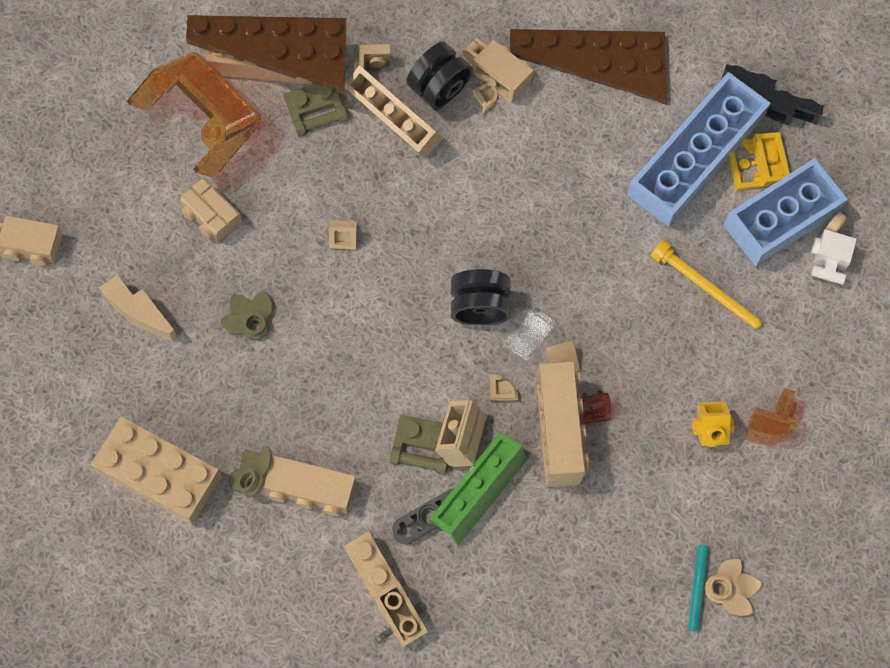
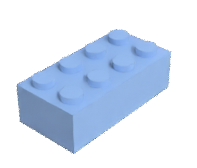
(785, 212)

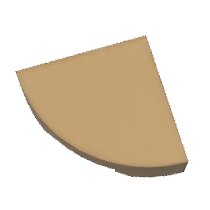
(486, 95)
(501, 390)

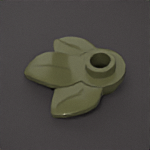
(246, 312)
(252, 472)

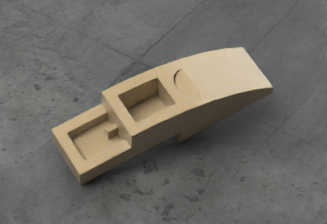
(385, 589)

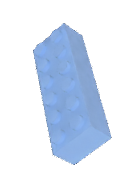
(698, 149)

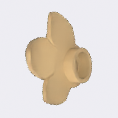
(736, 586)

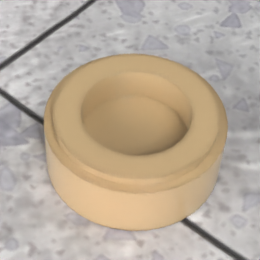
(837, 222)

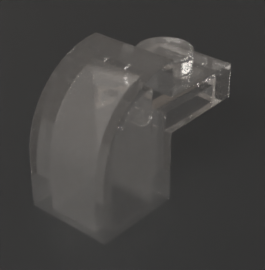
(532, 334)

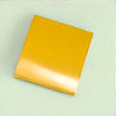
(769, 160)

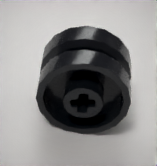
(439, 75)
(480, 297)

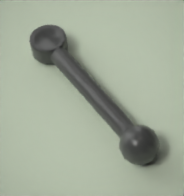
(419, 607)

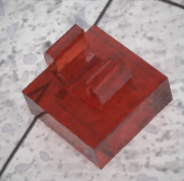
(596, 407)

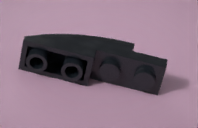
(782, 103)

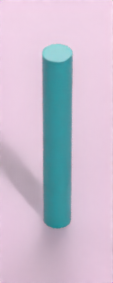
(698, 588)

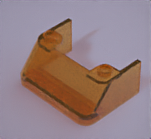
(230, 113)

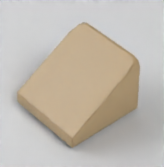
(563, 353)

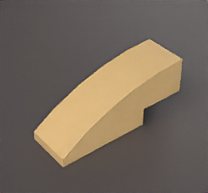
(137, 308)

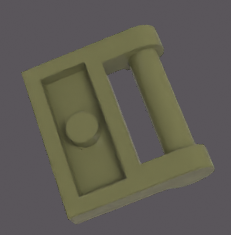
(310, 100)
(418, 434)

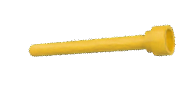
(665, 254)

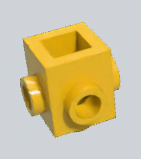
(713, 424)

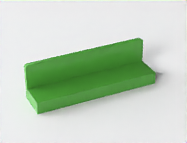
(479, 487)

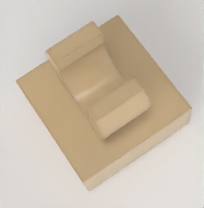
(343, 234)

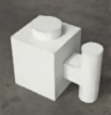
(834, 253)

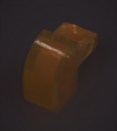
(770, 427)

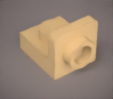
(373, 55)

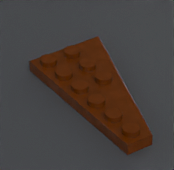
(285, 45)
(611, 58)

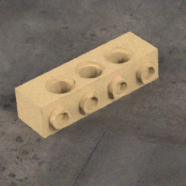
(393, 112)

